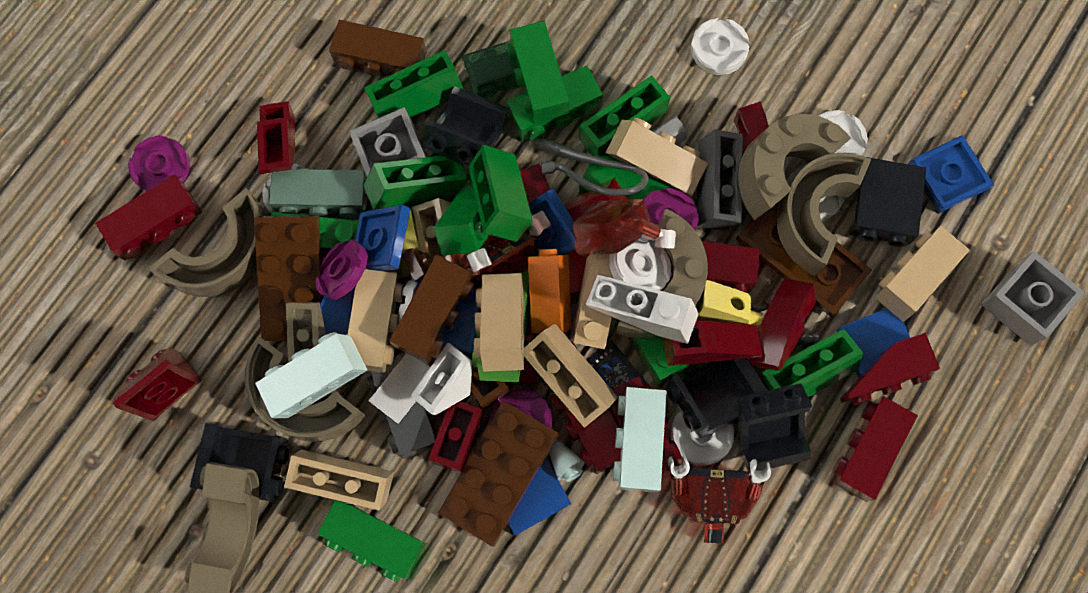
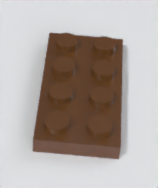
(286, 268)
(831, 285)
(498, 473)

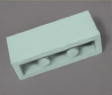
(310, 375)
(640, 439)

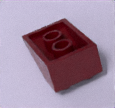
(157, 385)

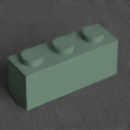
(319, 192)

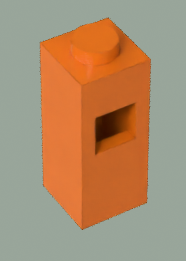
(549, 291)

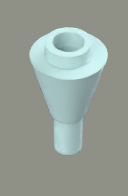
(565, 462)

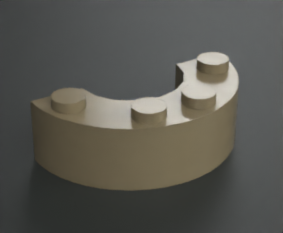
(762, 164)
(798, 212)
(688, 267)
(223, 268)
(312, 424)
(231, 528)

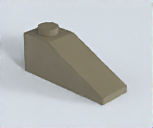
(304, 326)

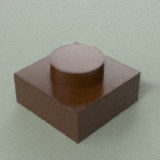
(417, 263)

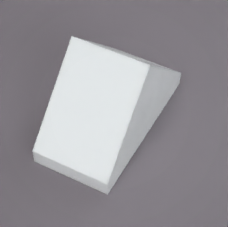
(445, 381)

